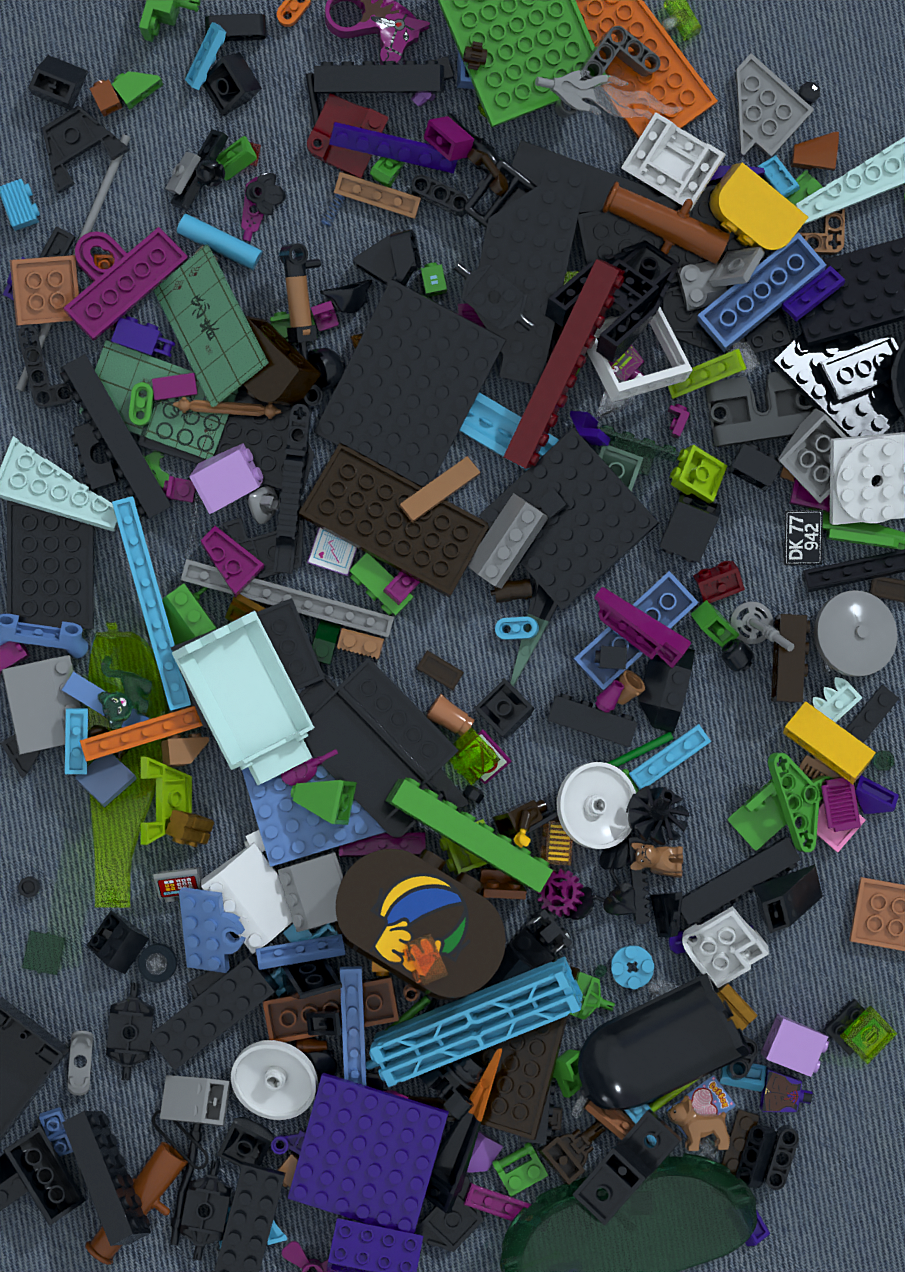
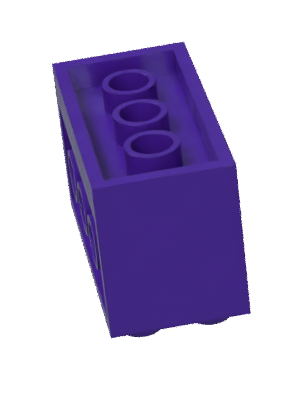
(372, 1249)

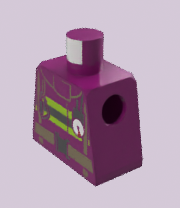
(627, 365)

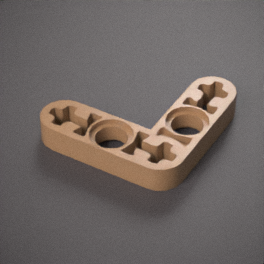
(823, 238)

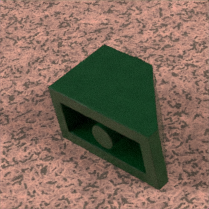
(326, 641)

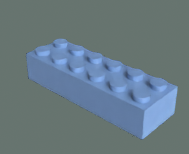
(770, 285)
(664, 601)

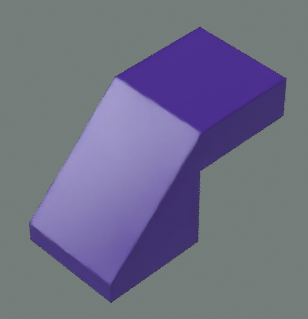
(586, 427)

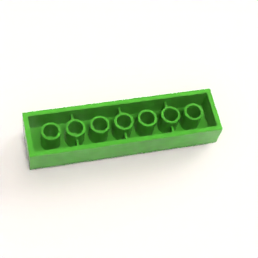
(472, 837)

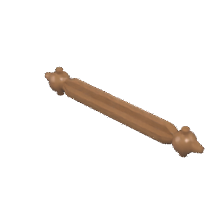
(227, 408)

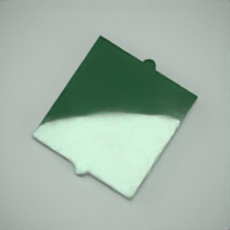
(43, 952)

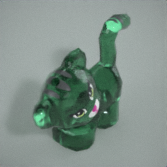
(119, 705)

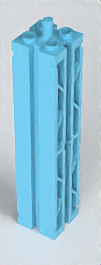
(475, 1022)

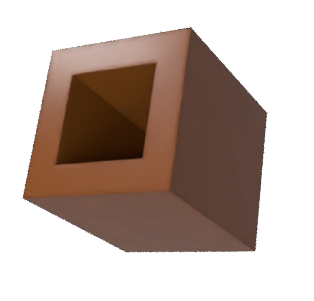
(105, 97)

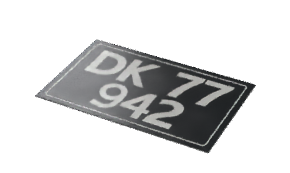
(803, 537)

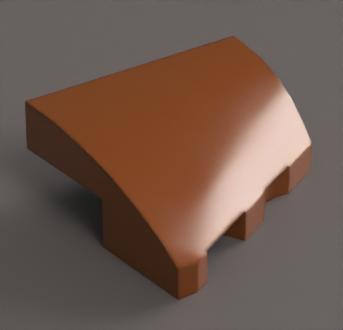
(816, 153)

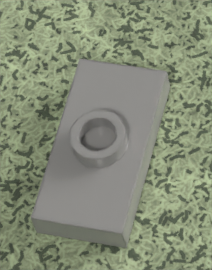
(182, 173)

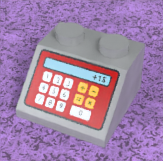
(170, 882)

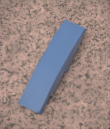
(88, 694)

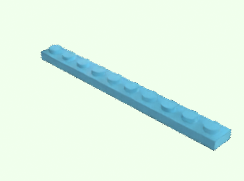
(150, 602)

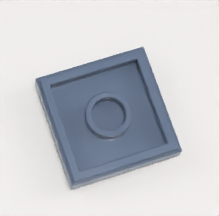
(106, 779)

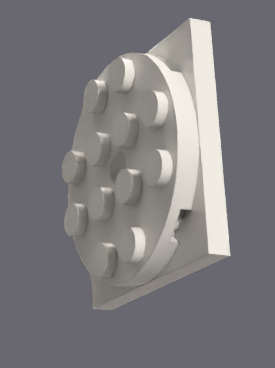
(854, 465)

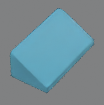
(753, 1081)

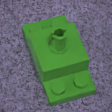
(164, 12)

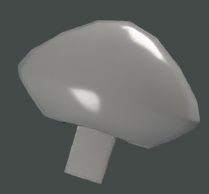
(263, 504)

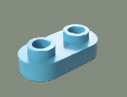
(517, 627)

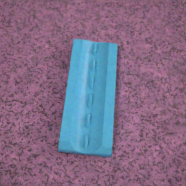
(495, 426)

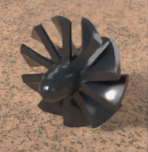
(651, 810)

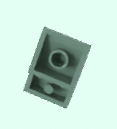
(622, 463)

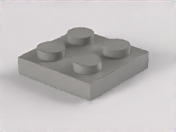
(737, 267)

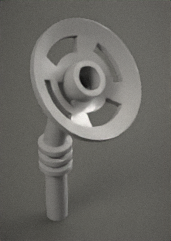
(756, 625)

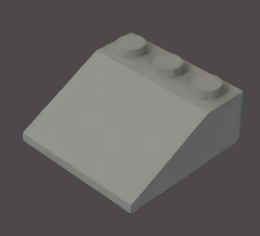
(809, 453)
(312, 890)

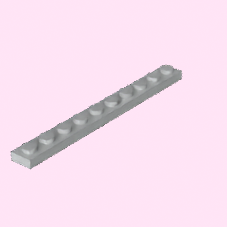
(305, 602)

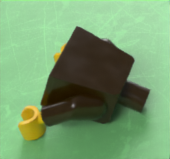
(519, 819)

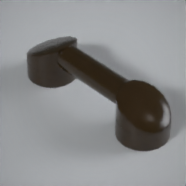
(499, 184)

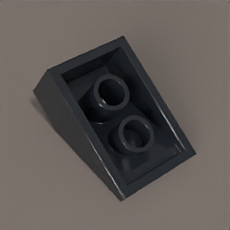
(309, 978)

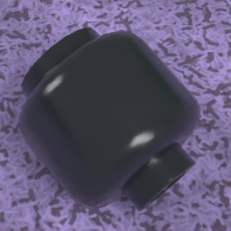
(737, 655)

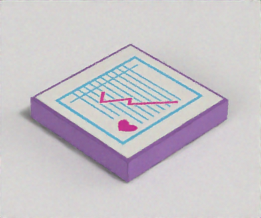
(332, 553)

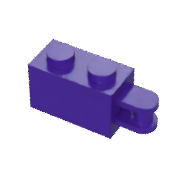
(141, 338)

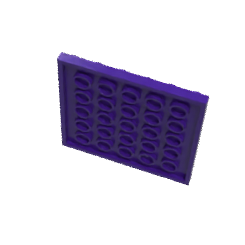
(367, 1154)

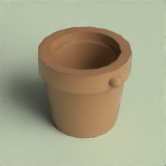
(632, 686)

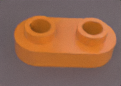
(294, 8)

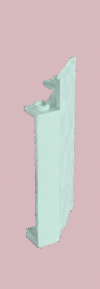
(247, 698)

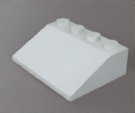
(252, 893)

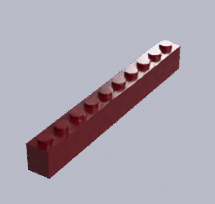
(564, 363)

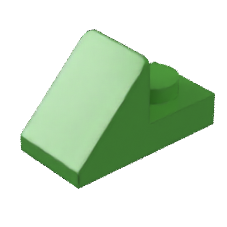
(386, 171)

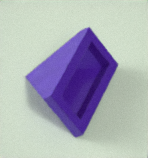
(874, 797)

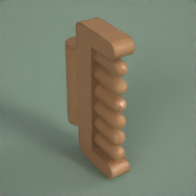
(820, 766)

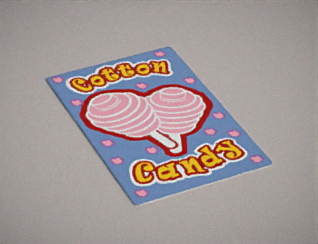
(709, 1099)

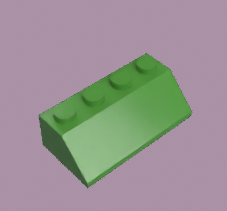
(186, 615)

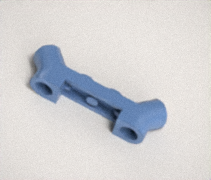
(67, 637)

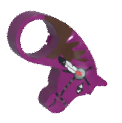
(388, 19)

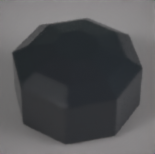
(809, 92)
(473, 793)
(29, 886)

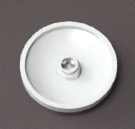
(595, 804)
(274, 1080)

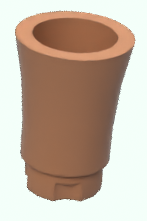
(449, 716)

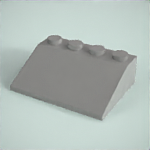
(39, 702)

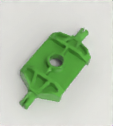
(591, 996)

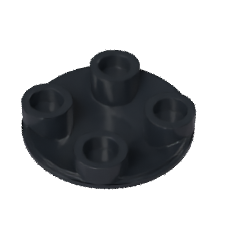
(322, 1062)

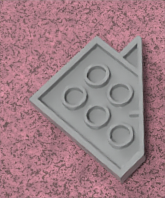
(766, 108)

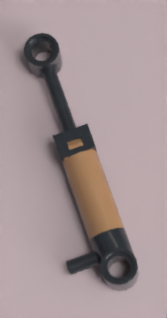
(300, 327)

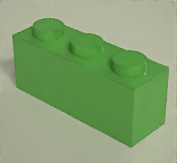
(375, 579)

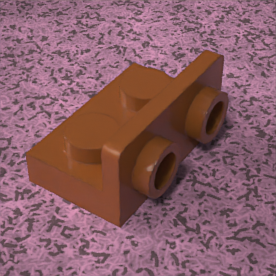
(500, 885)

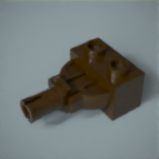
(567, 1153)

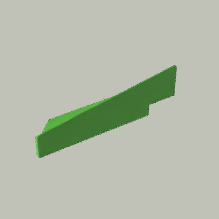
(864, 533)

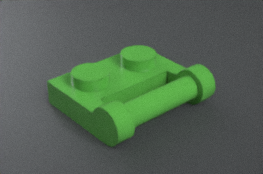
(522, 1175)

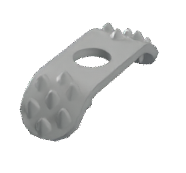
(79, 1077)

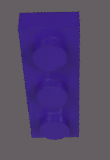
(813, 293)

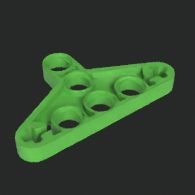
(803, 808)

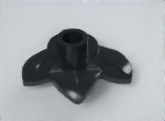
(268, 193)

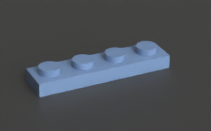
(300, 951)

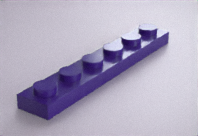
(389, 147)

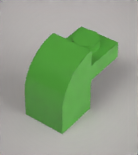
(567, 1072)

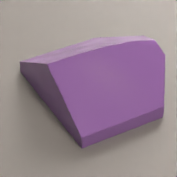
(484, 1153)

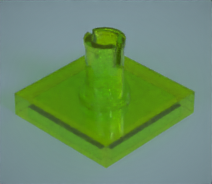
(473, 756)

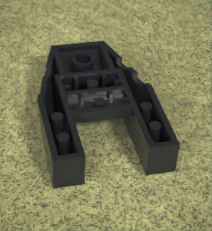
(638, 299)

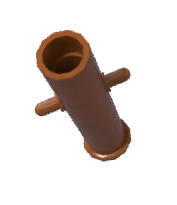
(672, 225)
(149, 1185)

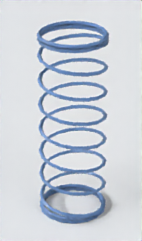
(340, 198)

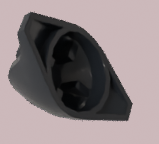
(348, 297)

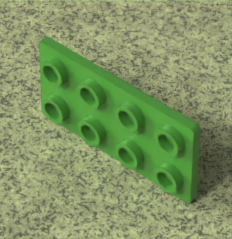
(762, 814)

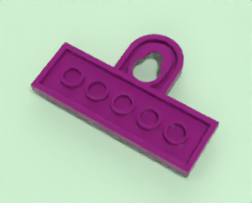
(125, 282)

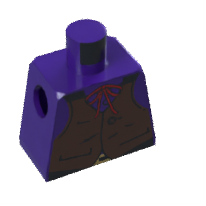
(782, 1093)

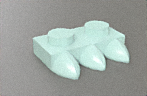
(838, 701)

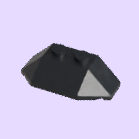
(665, 690)

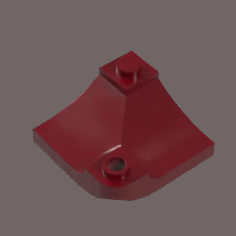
(347, 113)

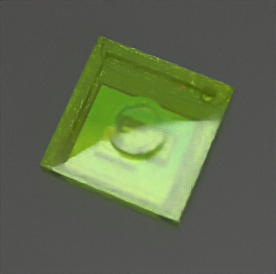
(868, 1034)

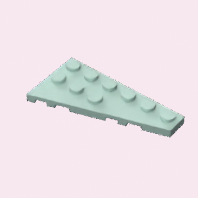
(44, 486)

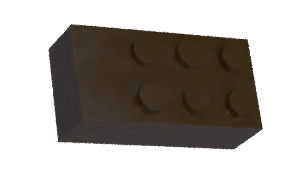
(790, 666)

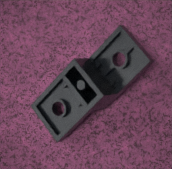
(627, 1167)

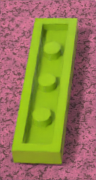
(709, 373)

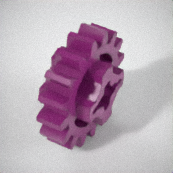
(566, 888)

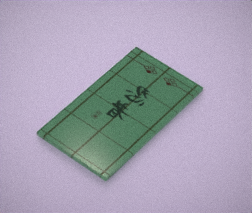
(210, 326)
(189, 431)

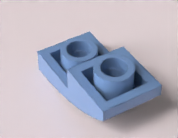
(54, 1130)

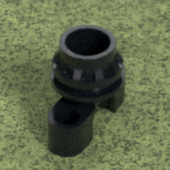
(451, 1083)

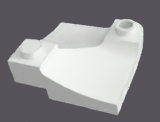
(724, 946)

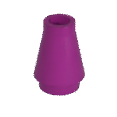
(609, 697)

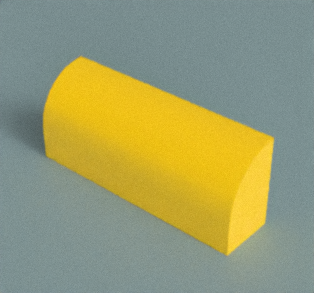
(829, 742)

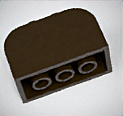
(286, 375)

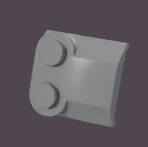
(696, 286)

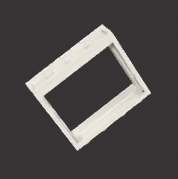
(678, 373)

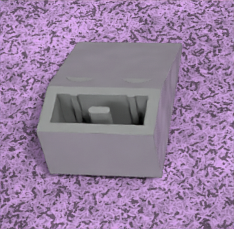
(195, 1100)

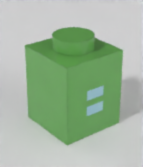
(433, 279)

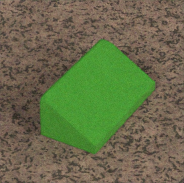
(236, 157)

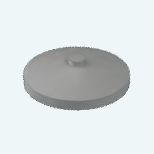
(855, 633)

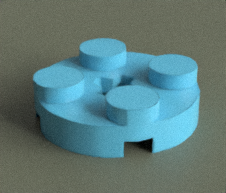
(630, 954)

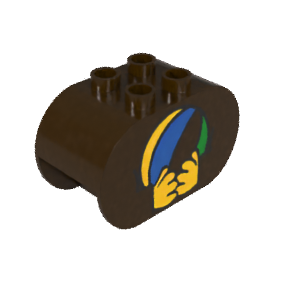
(401, 897)

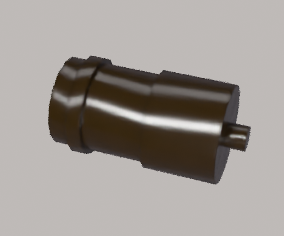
(513, 590)

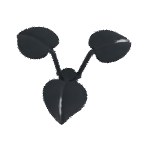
(621, 899)

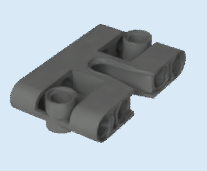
(741, 418)

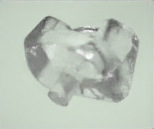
(708, 1148)

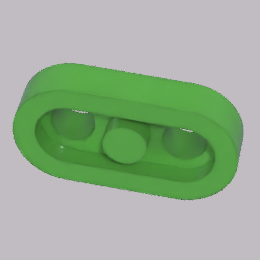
(140, 404)

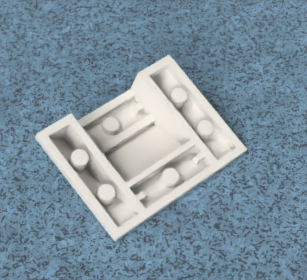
(673, 161)

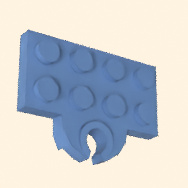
(208, 930)

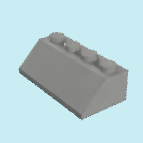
(507, 541)

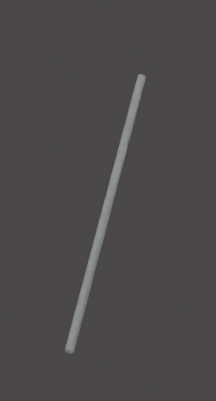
(86, 229)

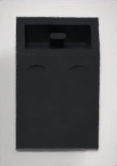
(788, 897)

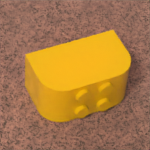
(754, 210)

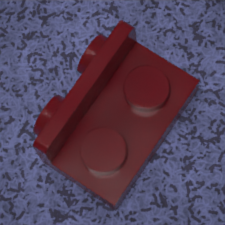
(719, 581)

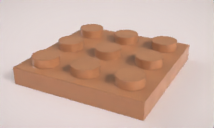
(43, 288)
(879, 914)

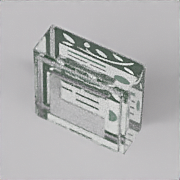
(579, 1106)

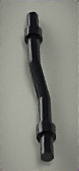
(181, 1196)

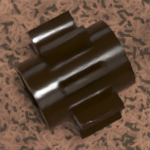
(475, 55)

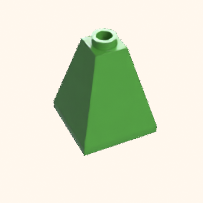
(326, 799)

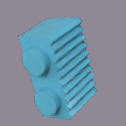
(18, 204)

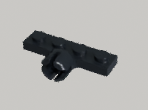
(206, 172)

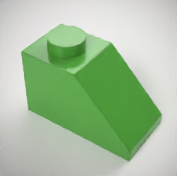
(135, 87)
(714, 624)

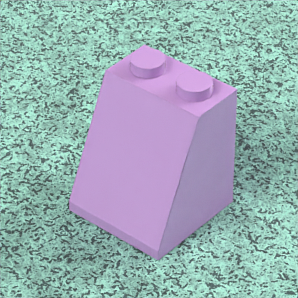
(226, 477)
(794, 1045)

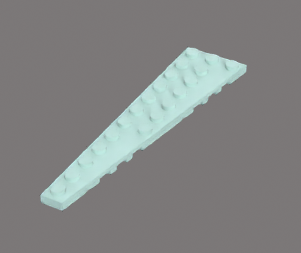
(865, 181)

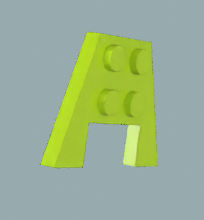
(172, 793)

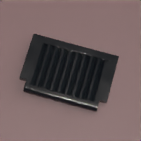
(546, 818)

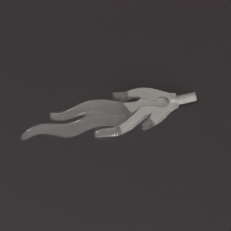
(598, 90)

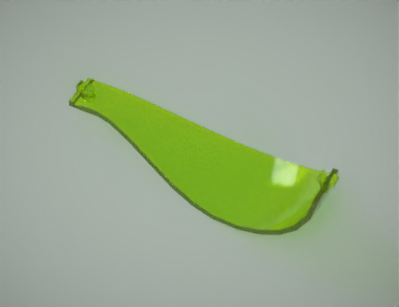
(119, 823)

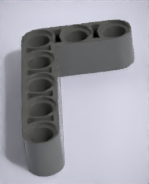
(611, 50)

